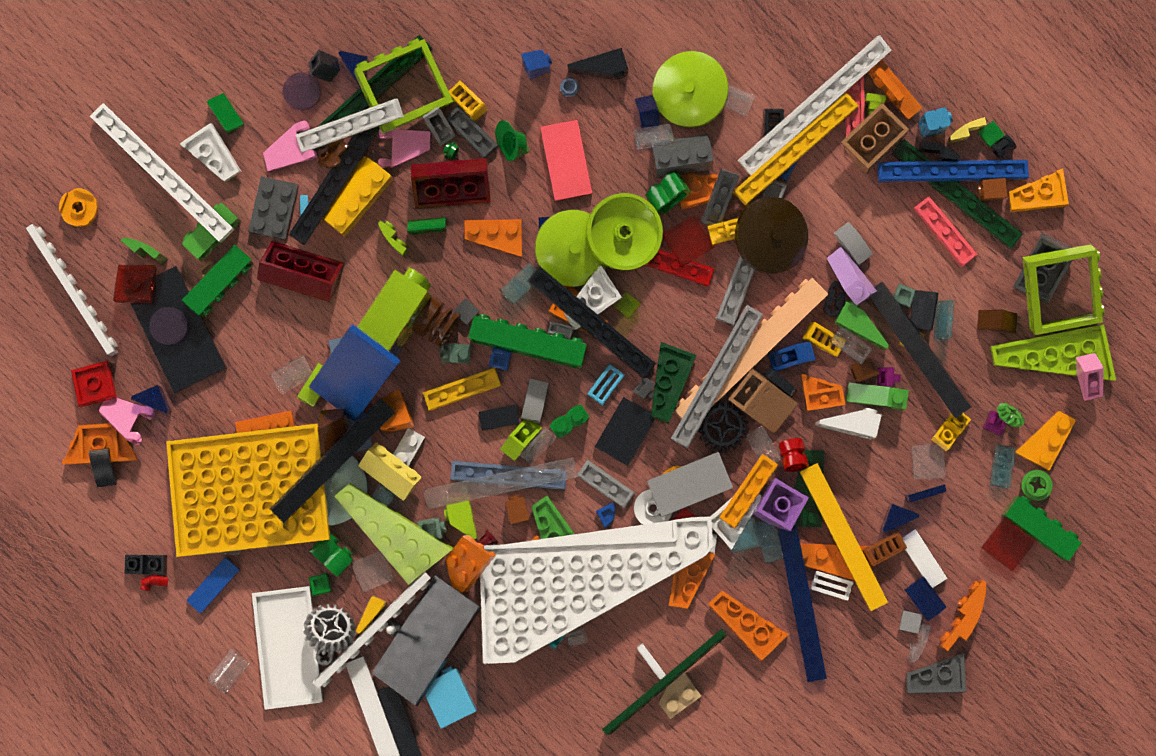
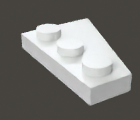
(213, 152)
(597, 294)
(724, 530)

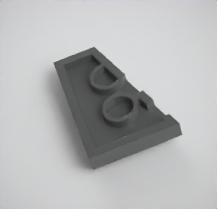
(941, 677)

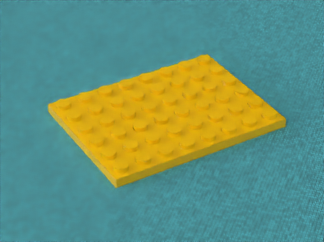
(230, 482)

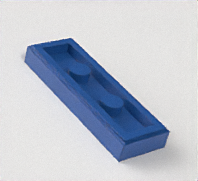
(213, 585)

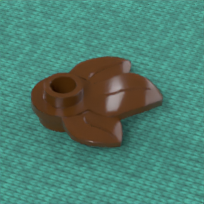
(331, 157)

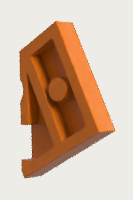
(821, 394)

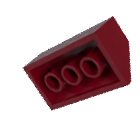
(450, 183)
(299, 271)

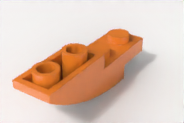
(971, 609)

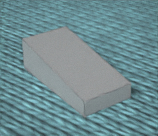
(562, 329)

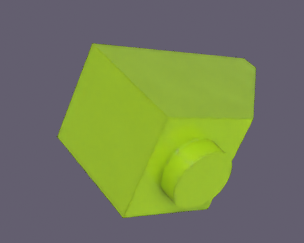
(520, 439)
(461, 517)

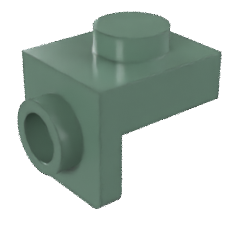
(455, 353)
(433, 526)

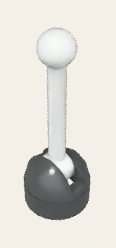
(393, 628)

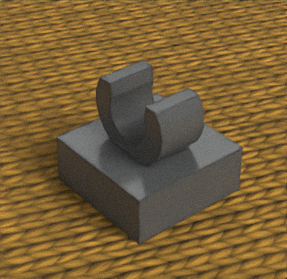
(644, 389)

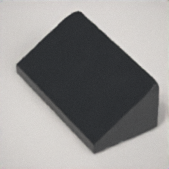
(924, 309)

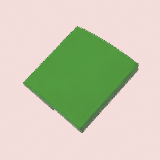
(143, 249)

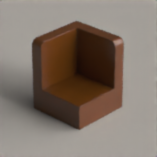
(863, 371)

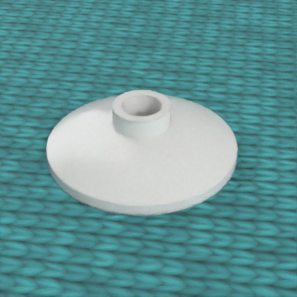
(643, 512)

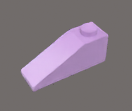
(850, 276)

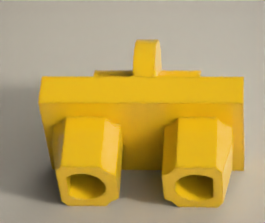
(722, 231)

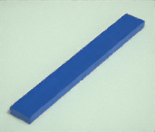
(952, 170)

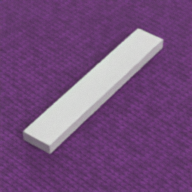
(349, 125)
(372, 707)

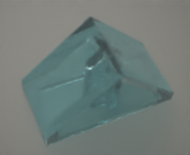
(748, 538)

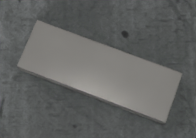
(605, 483)

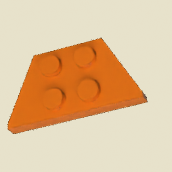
(98, 437)
(467, 563)

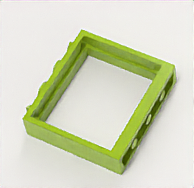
(396, 53)
(1032, 293)

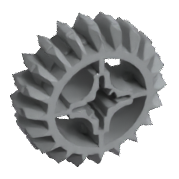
(335, 638)

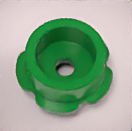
(450, 151)

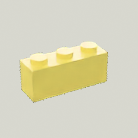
(389, 471)

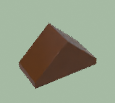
(997, 320)

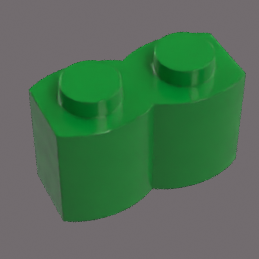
(668, 192)
(564, 424)
(332, 555)

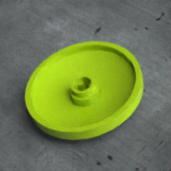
(690, 89)
(624, 231)
(564, 249)

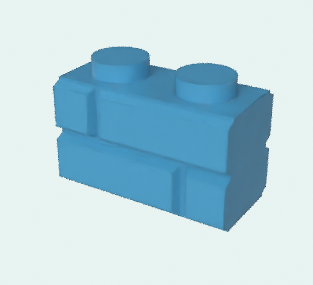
(935, 122)

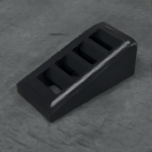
(772, 111)

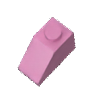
(1090, 376)

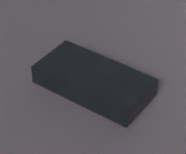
(499, 417)

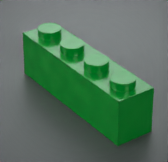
(218, 281)
(1041, 528)

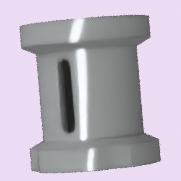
(319, 658)

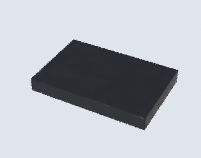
(625, 431)

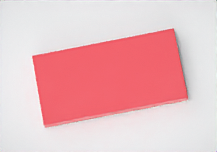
(566, 160)

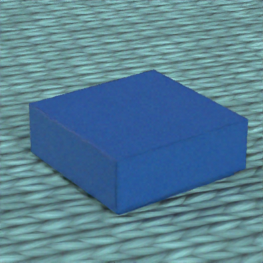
(500, 359)

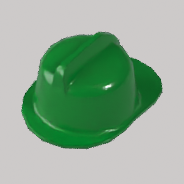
(510, 141)

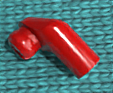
(153, 580)

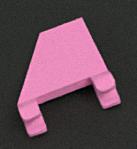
(405, 146)
(287, 150)
(123, 416)

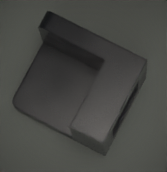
(324, 66)

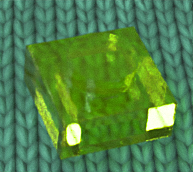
(627, 305)

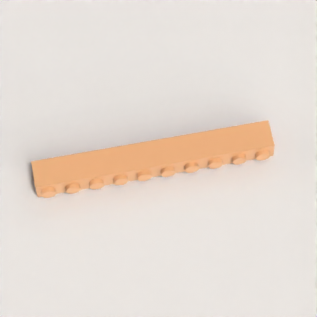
(767, 336)

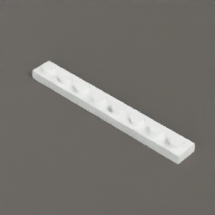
(76, 295)
(366, 636)

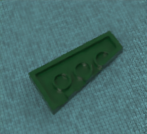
(671, 377)
(810, 514)

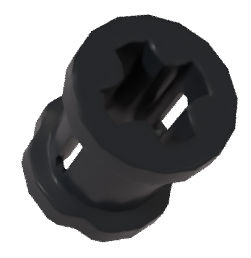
(1003, 147)

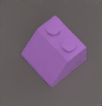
(780, 505)

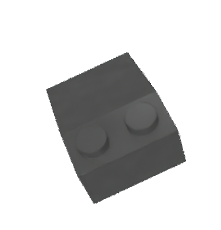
(1047, 275)

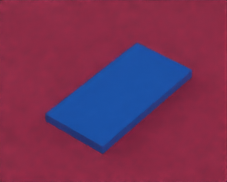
(354, 372)

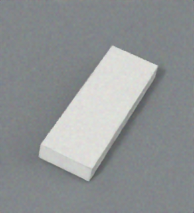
(923, 559)

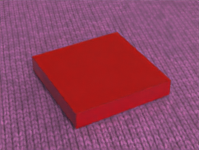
(94, 384)

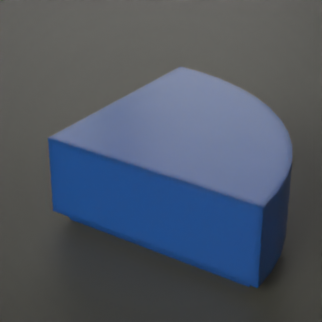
(606, 514)

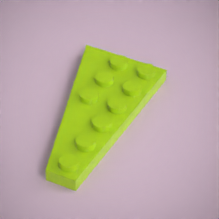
(1056, 352)
(397, 538)

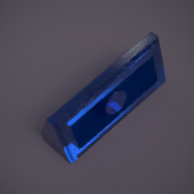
(925, 598)

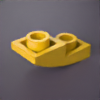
(950, 430)

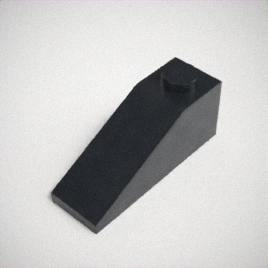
(605, 65)

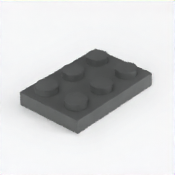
(273, 208)

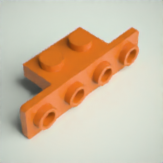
(894, 89)

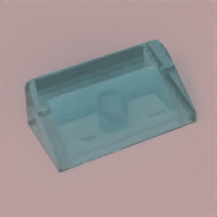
(943, 320)

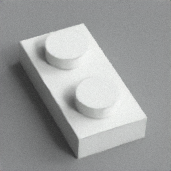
(408, 446)

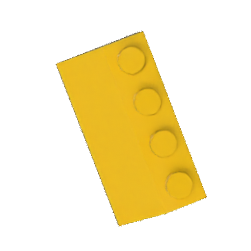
(357, 195)

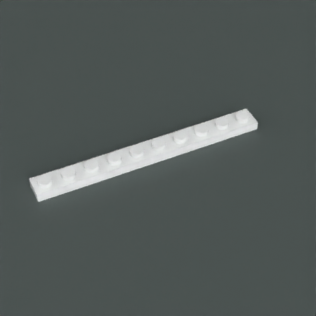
(814, 105)
(162, 173)

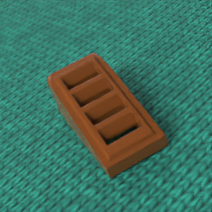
(895, 544)

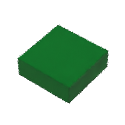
(991, 134)
(320, 584)

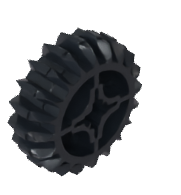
(720, 443)

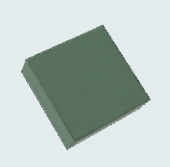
(904, 295)

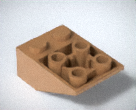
(763, 400)

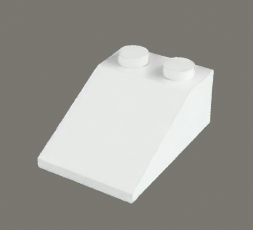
(859, 423)

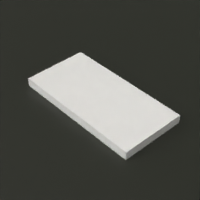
(284, 656)

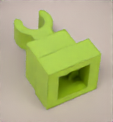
(874, 101)

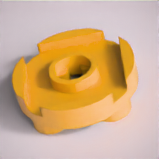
(73, 198)

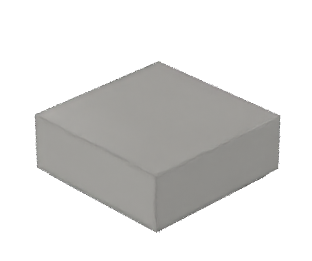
(910, 621)

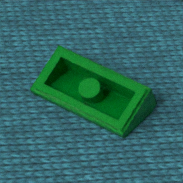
(225, 113)
(428, 225)

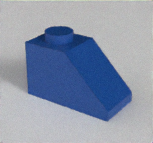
(536, 63)
(791, 356)

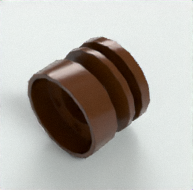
(436, 322)

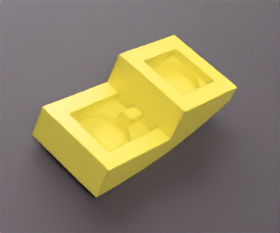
(963, 132)

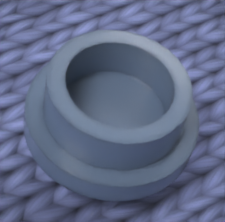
(569, 87)

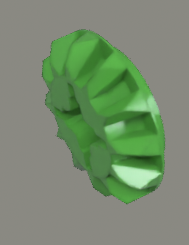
(1010, 415)
(1044, 480)

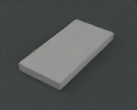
(689, 484)

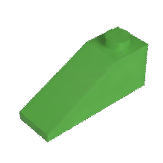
(859, 324)
(877, 396)

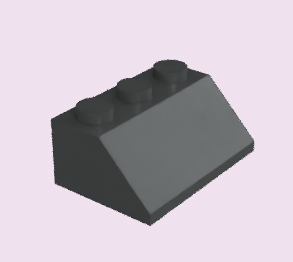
(684, 156)

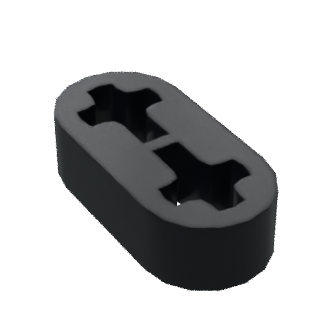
(830, 297)
(780, 382)

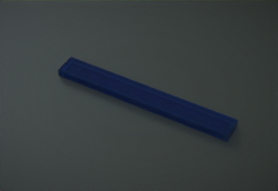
(802, 604)

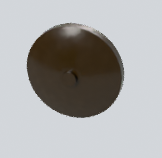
(771, 235)

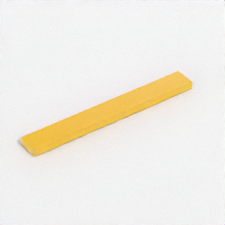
(795, 149)
(843, 537)

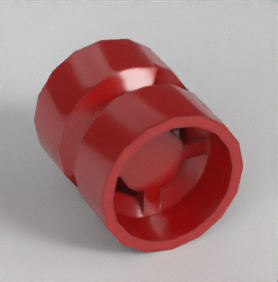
(793, 455)

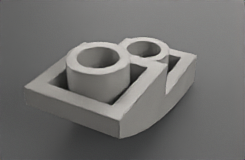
(853, 243)
(534, 400)

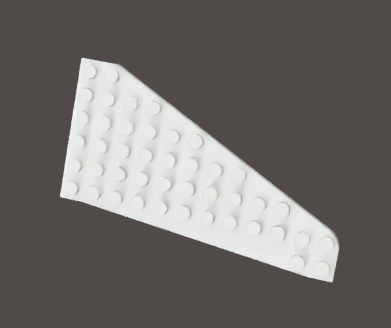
(559, 583)

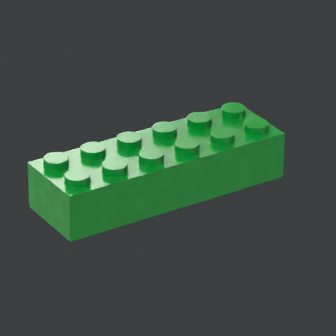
(527, 342)

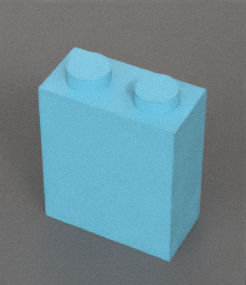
(450, 698)

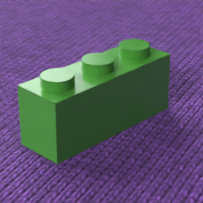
(201, 241)

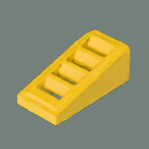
(476, 109)
(807, 336)
(373, 608)

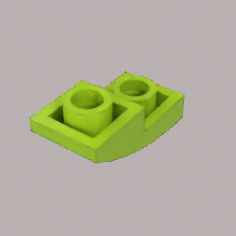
(389, 232)
(306, 394)

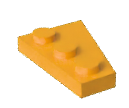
(1042, 194)
(1047, 442)

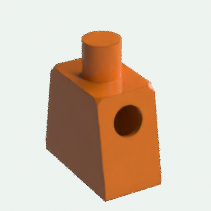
(401, 418)

